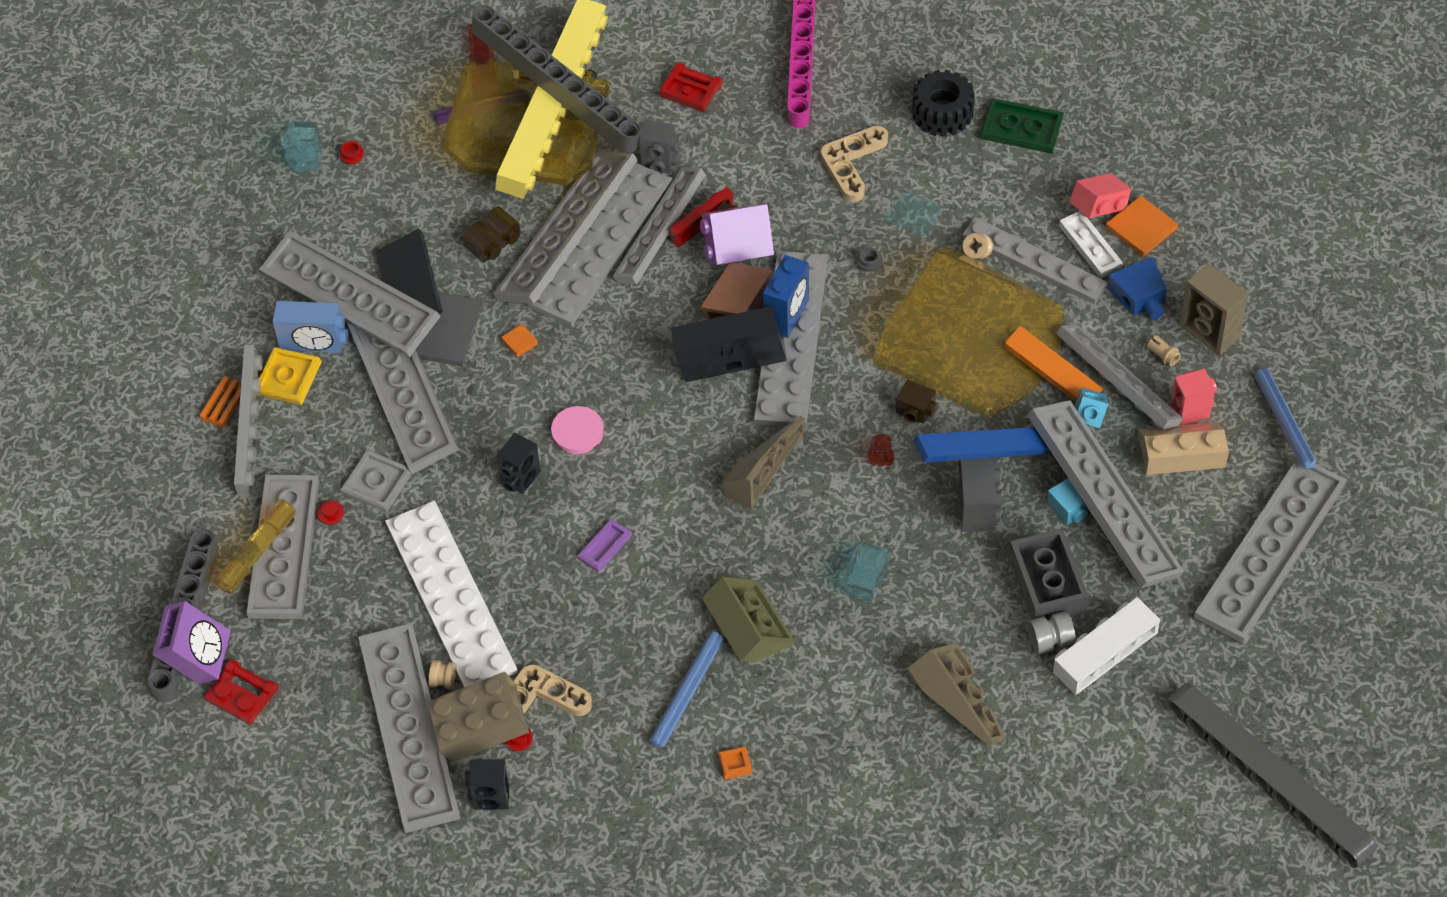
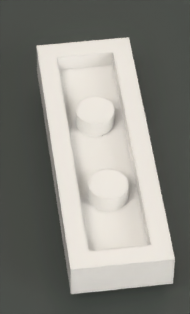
(1090, 244)

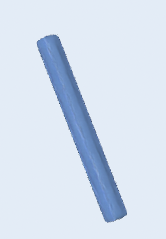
(1285, 418)
(686, 689)

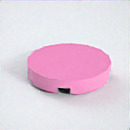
(577, 429)

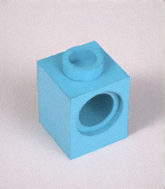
(1091, 406)

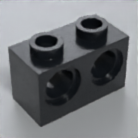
(518, 463)
(488, 784)

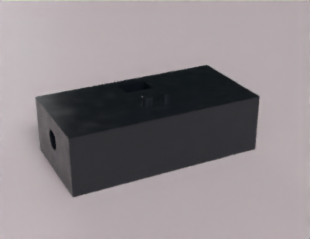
(729, 344)

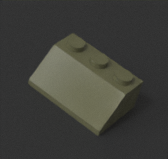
(747, 619)

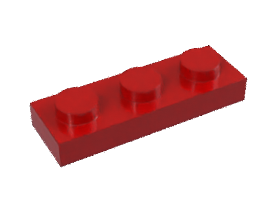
(690, 225)

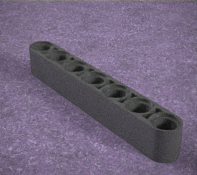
(188, 580)

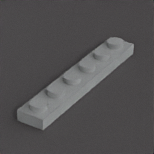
(659, 225)
(1040, 262)
(1115, 372)
(246, 428)

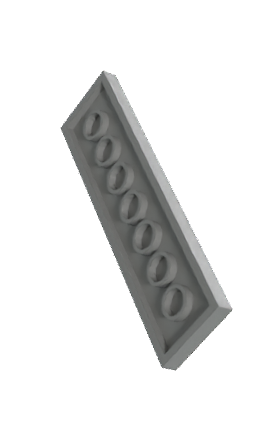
(565, 228)
(602, 245)
(360, 297)
(787, 385)
(407, 402)
(1105, 494)
(1269, 550)
(407, 728)

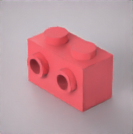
(1100, 195)
(1193, 396)

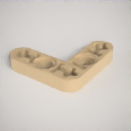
(842, 159)
(545, 682)

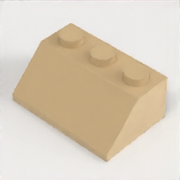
(1183, 448)

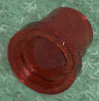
(881, 451)

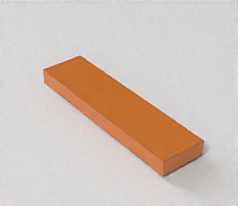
(1049, 364)

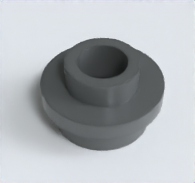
(869, 253)

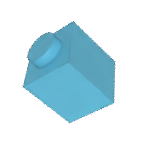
(1067, 503)

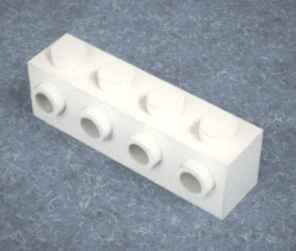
(1106, 645)

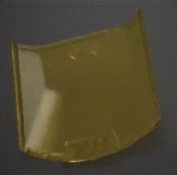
(489, 112)
(955, 330)

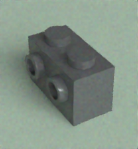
(659, 146)

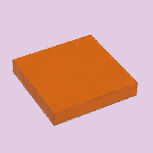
(1141, 226)

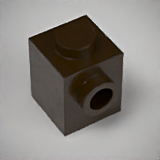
(916, 402)

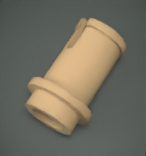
(1169, 355)

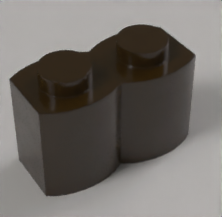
(491, 234)

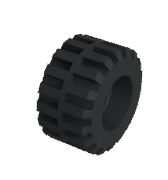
(943, 117)

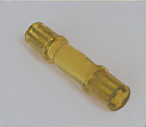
(255, 546)

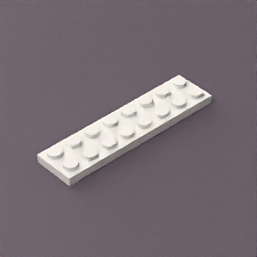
(450, 594)

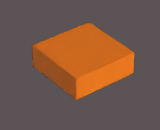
(519, 340)
(735, 762)

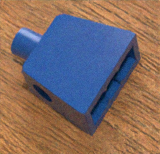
(1139, 288)

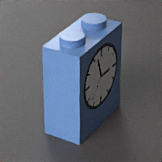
(310, 326)

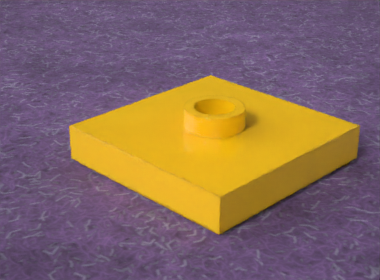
(288, 375)

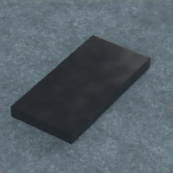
(409, 270)

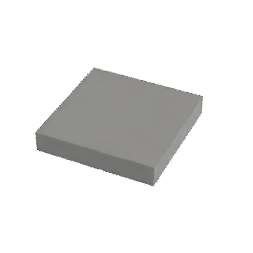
(376, 481)

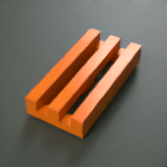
(234, 384)

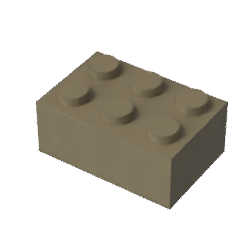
(1213, 309)
(478, 717)

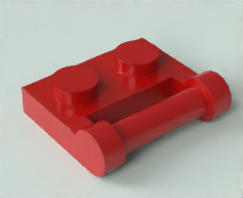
(690, 92)
(236, 699)

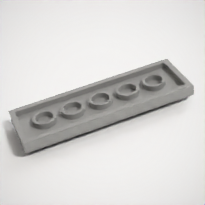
(282, 571)

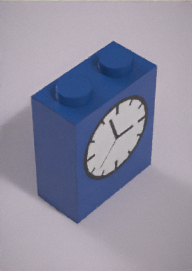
(788, 292)

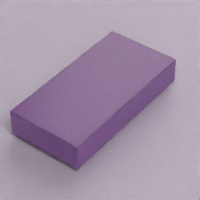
(604, 545)

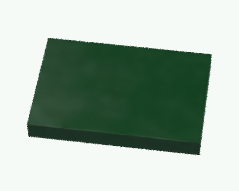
(1022, 125)

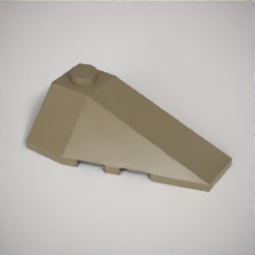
(756, 470)
(946, 679)

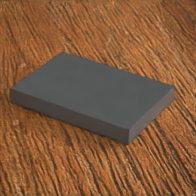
(453, 331)

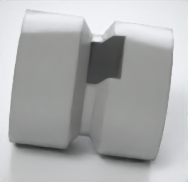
(1051, 632)

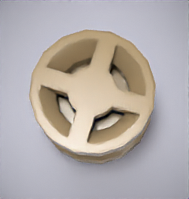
(983, 246)
(442, 674)

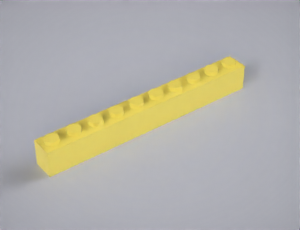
(544, 112)

